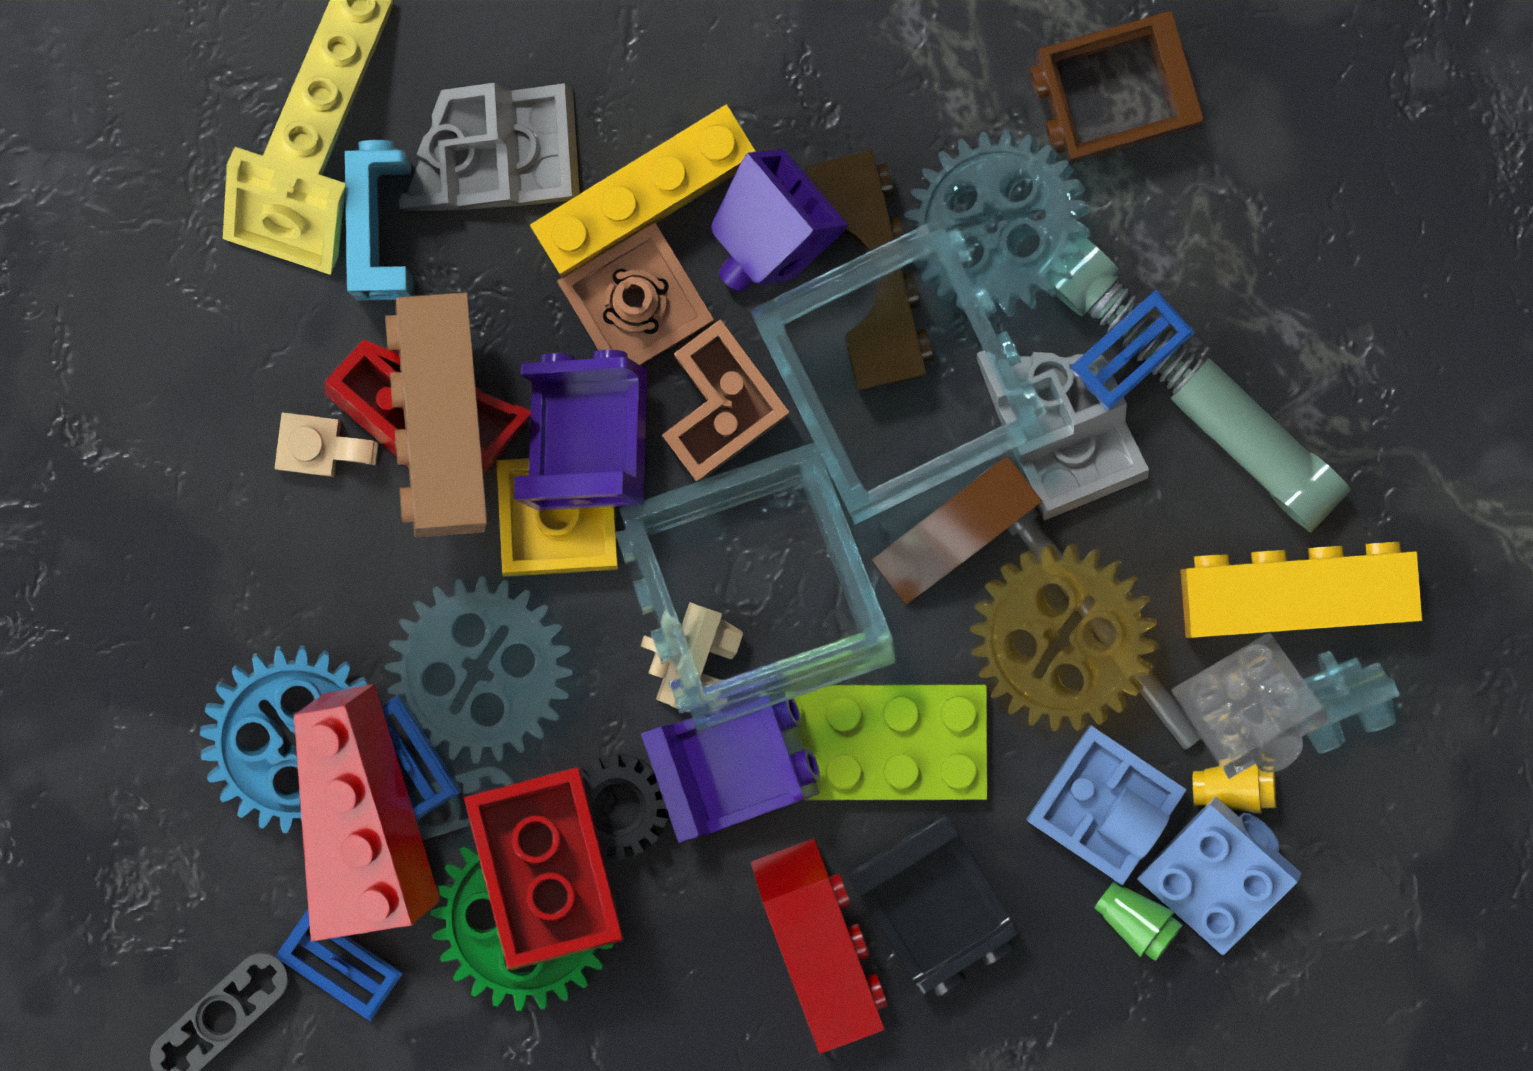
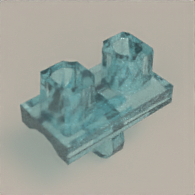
(1350, 691)

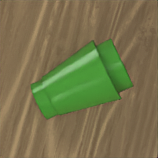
(1139, 920)

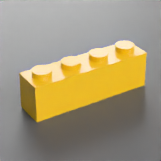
(643, 191)
(1300, 593)

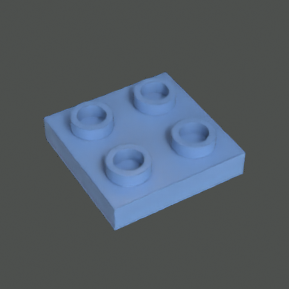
(1106, 805)
(1221, 874)

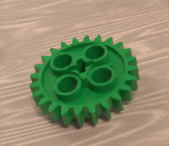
(482, 950)

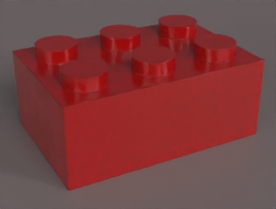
(544, 868)

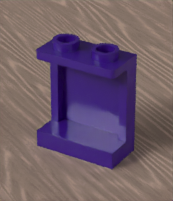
(585, 432)
(731, 769)

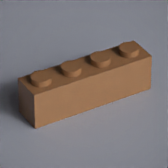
(439, 415)

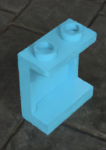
(362, 170)

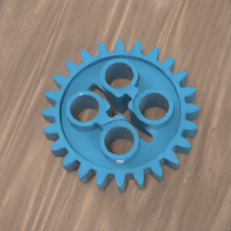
(252, 770)

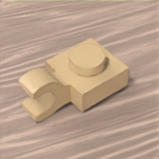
(315, 445)

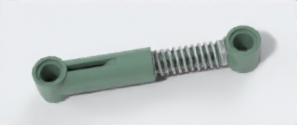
(1205, 393)

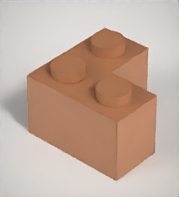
(737, 406)

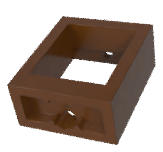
(1171, 68)

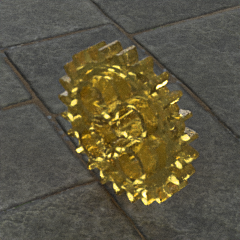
(1024, 607)

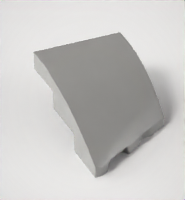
(496, 150)
(1082, 444)

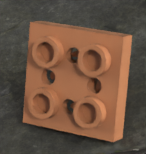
(645, 259)

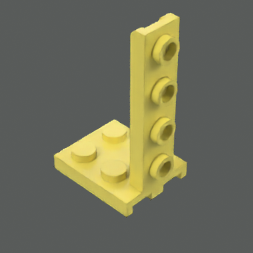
(281, 198)

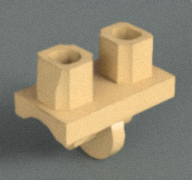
(704, 634)

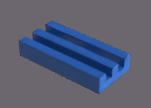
(1094, 383)
(428, 753)
(379, 991)

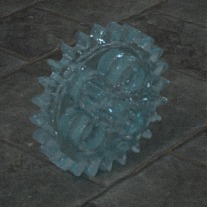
(993, 174)
(523, 698)

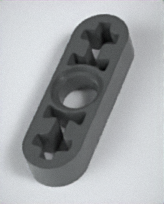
(242, 976)

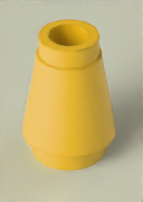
(1243, 792)

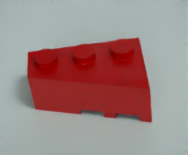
(364, 393)
(819, 946)

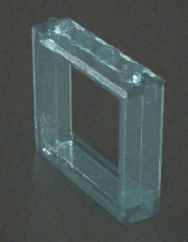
(977, 305)
(790, 676)

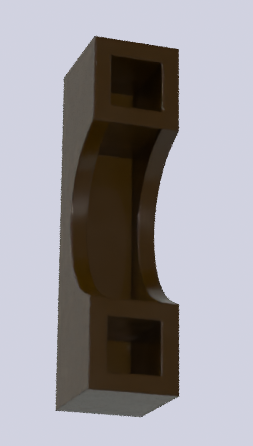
(886, 343)

